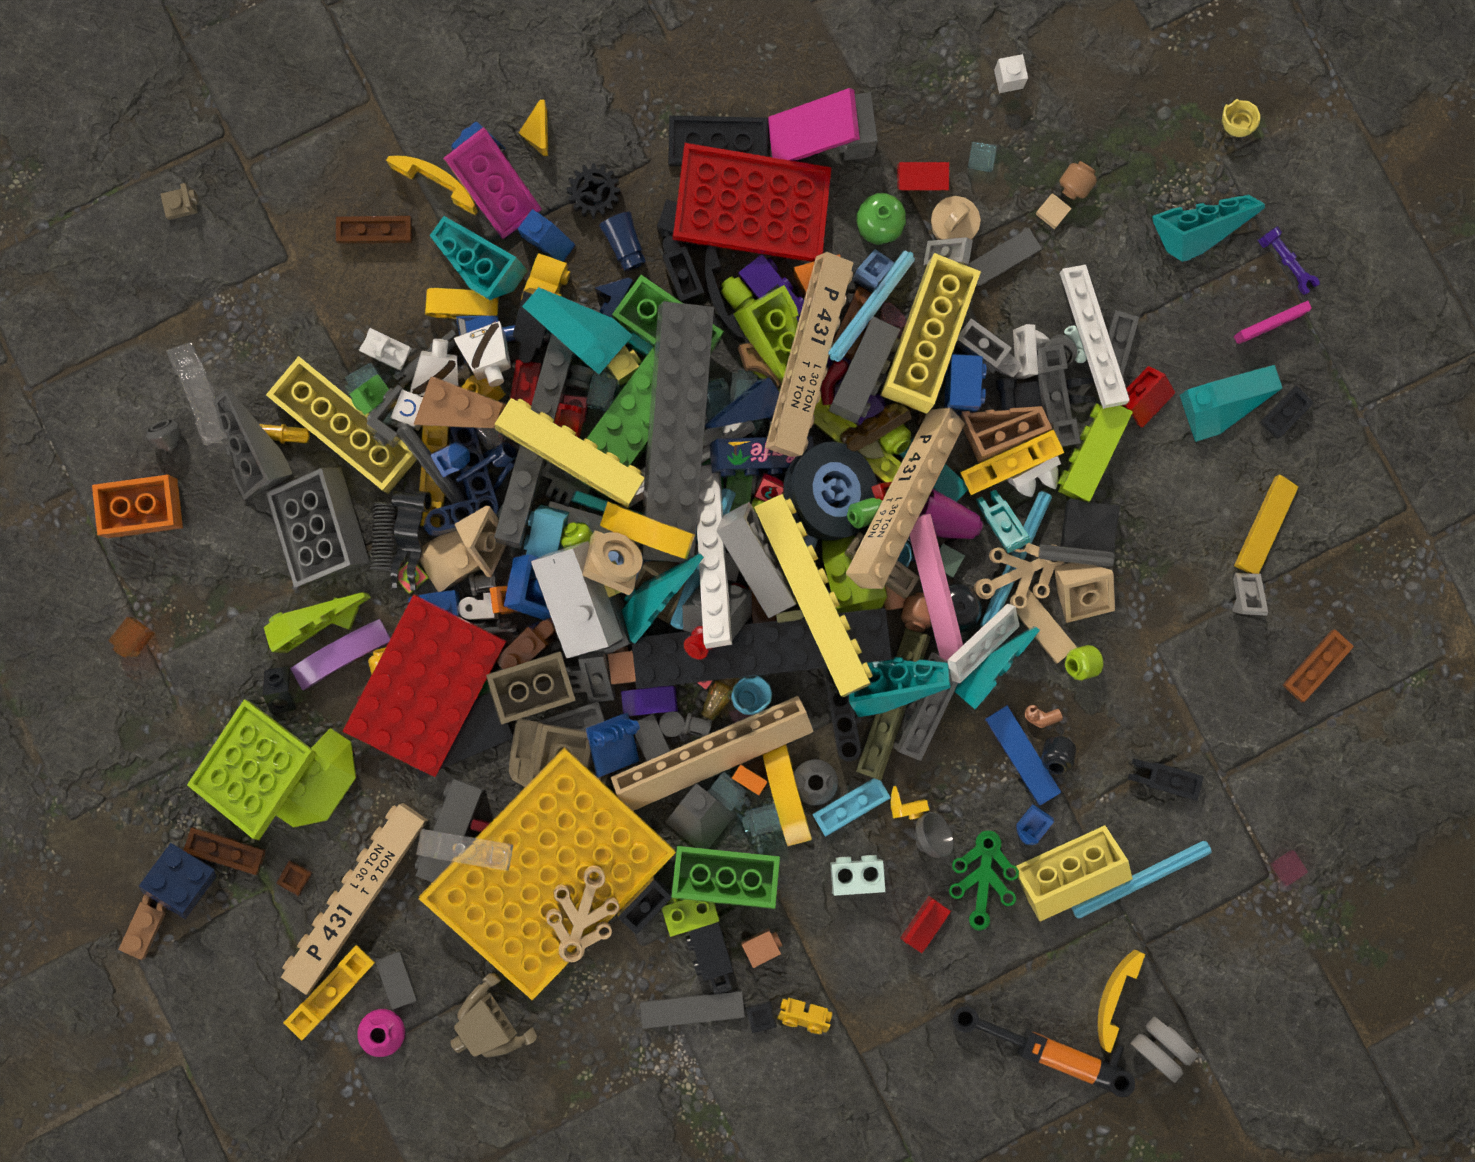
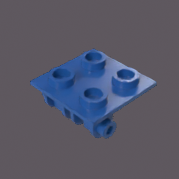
(613, 744)

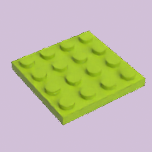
(251, 769)

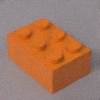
(137, 506)

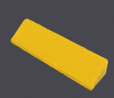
(1266, 525)

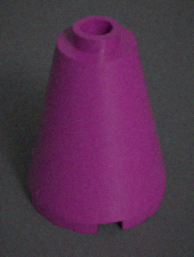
(951, 518)

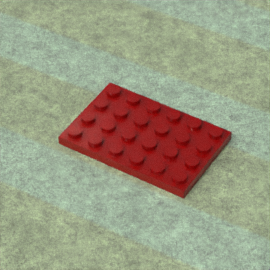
(751, 203)
(424, 685)

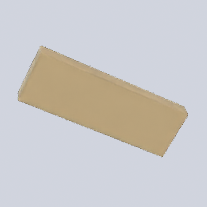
(1051, 635)

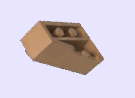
(456, 407)
(999, 431)

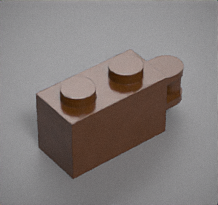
(528, 644)

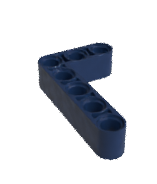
(474, 497)

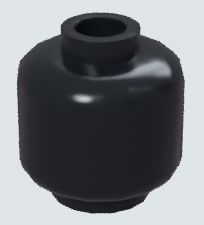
(1058, 754)

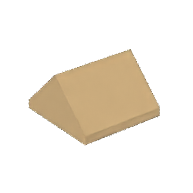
(478, 537)

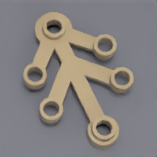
(1024, 571)
(581, 918)

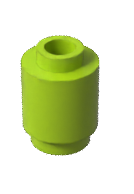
(736, 293)

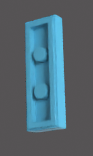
(851, 806)

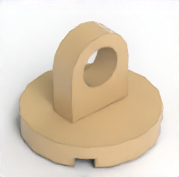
(955, 219)

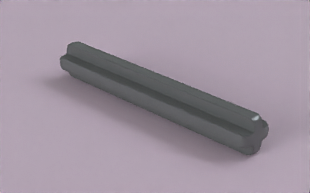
(422, 454)

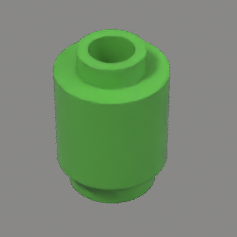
(862, 512)

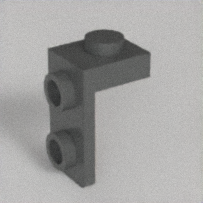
(381, 432)

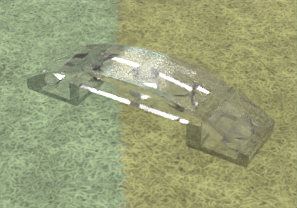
(198, 391)
(464, 850)

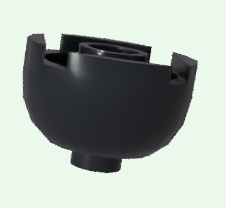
(966, 606)

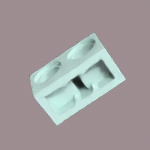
(857, 883)

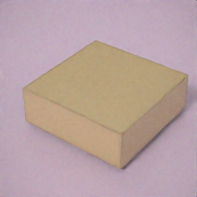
(1053, 211)

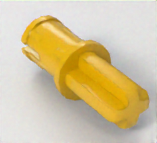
(287, 434)

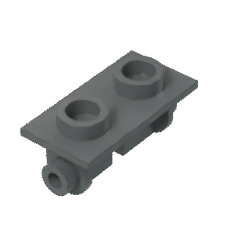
(502, 628)

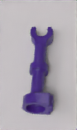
(1288, 259)

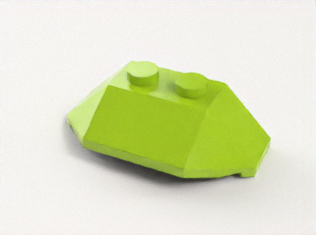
(848, 593)
(322, 783)

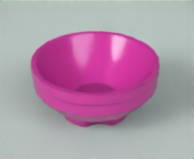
(393, 1028)

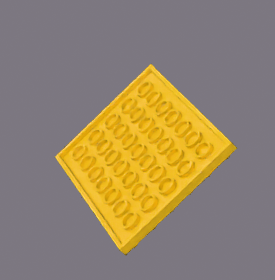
(556, 832)

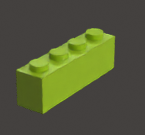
(1094, 452)

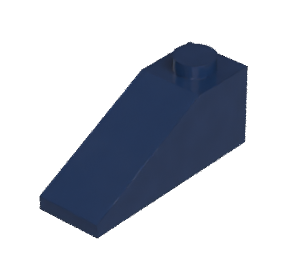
(753, 404)

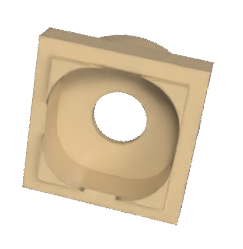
(602, 570)

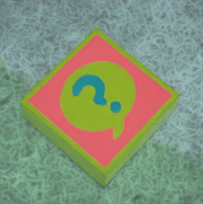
(420, 577)

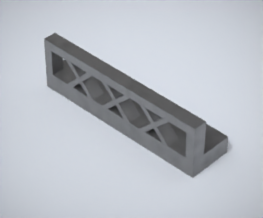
(922, 719)

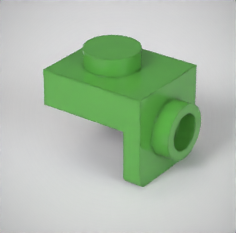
(369, 394)

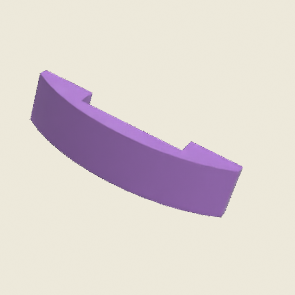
(340, 653)

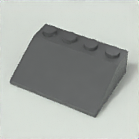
(317, 526)

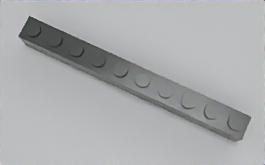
(529, 465)

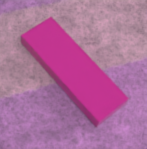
(1272, 322)

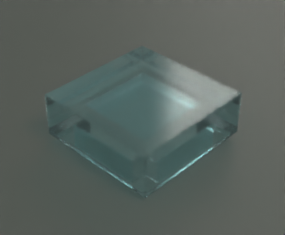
(982, 156)

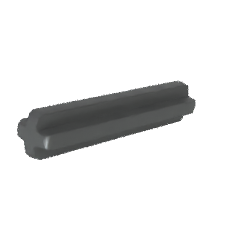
(1076, 555)

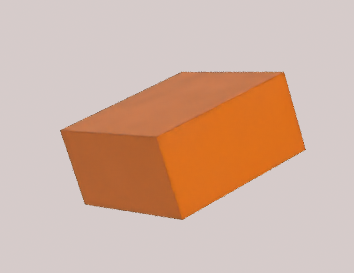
(749, 779)

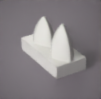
(1026, 344)
(1046, 472)

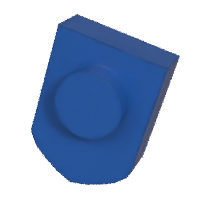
(451, 458)
(1033, 825)

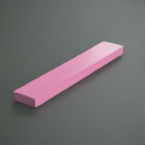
(935, 587)

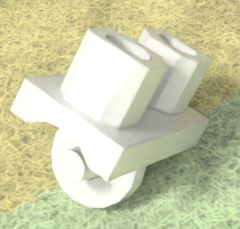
(385, 349)

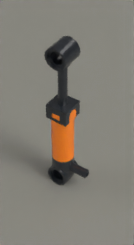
(1054, 1054)

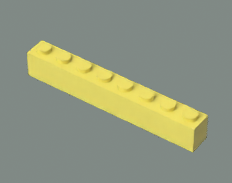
(812, 595)

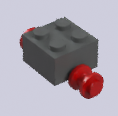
(740, 611)

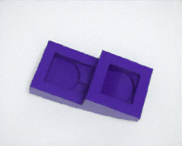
(649, 700)

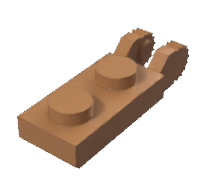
(143, 928)

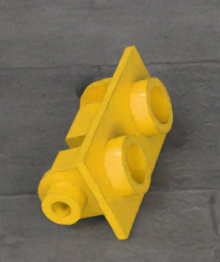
(795, 1015)

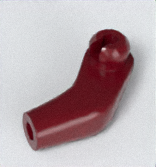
(833, 376)

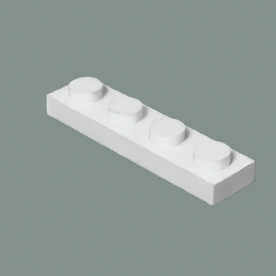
(983, 643)

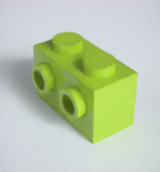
(688, 915)

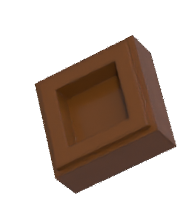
(294, 878)

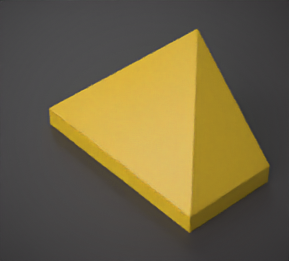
(536, 128)

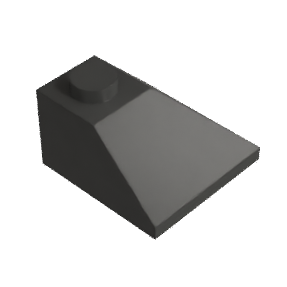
(700, 818)

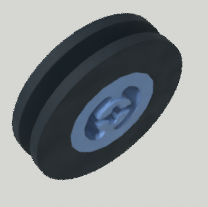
(812, 496)

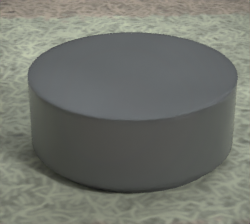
(672, 724)

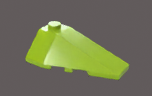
(771, 327)
(295, 627)

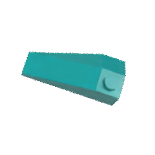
(1197, 230)
(479, 262)
(583, 330)
(1222, 403)
(653, 596)
(983, 678)
(898, 684)

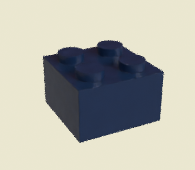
(177, 881)

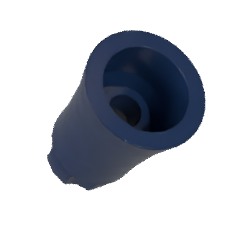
(624, 240)

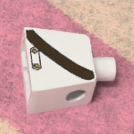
(486, 352)
(434, 364)

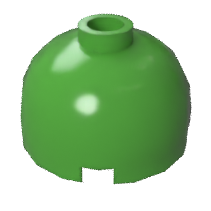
(881, 218)

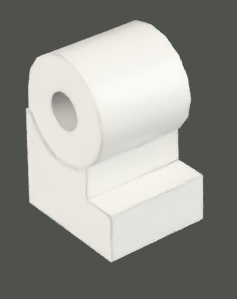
(477, 609)

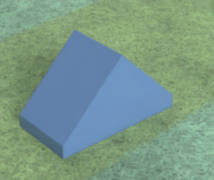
(872, 270)

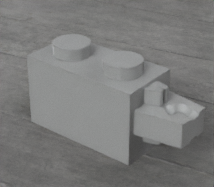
(978, 341)

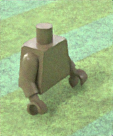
(484, 1025)

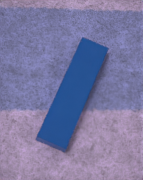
(1022, 755)

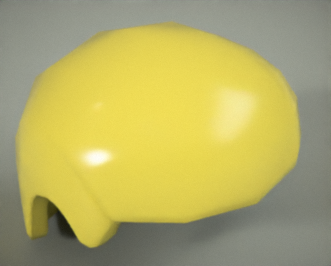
(1240, 118)

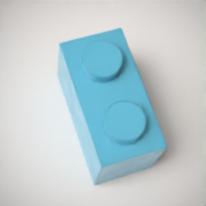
(546, 530)

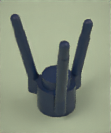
(500, 456)

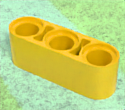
(458, 302)

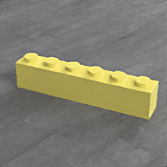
(569, 452)

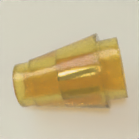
(716, 699)

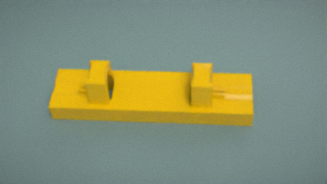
(1012, 462)

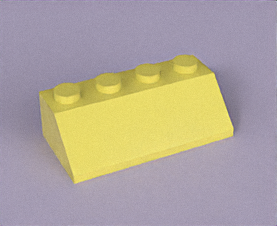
(1073, 873)

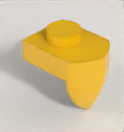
(913, 809)

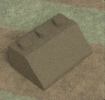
(530, 688)

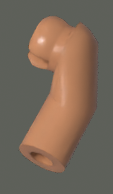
(1041, 718)

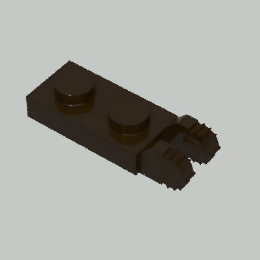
(875, 427)

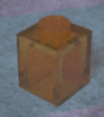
(131, 637)

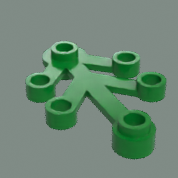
(984, 875)

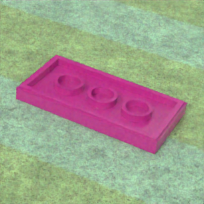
(814, 126)
(492, 182)

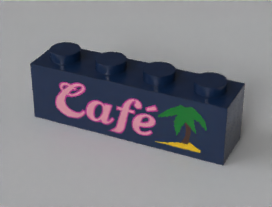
(748, 456)

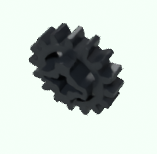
(601, 186)

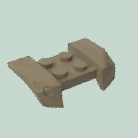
(538, 743)

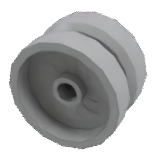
(1164, 1049)

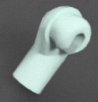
(1073, 333)

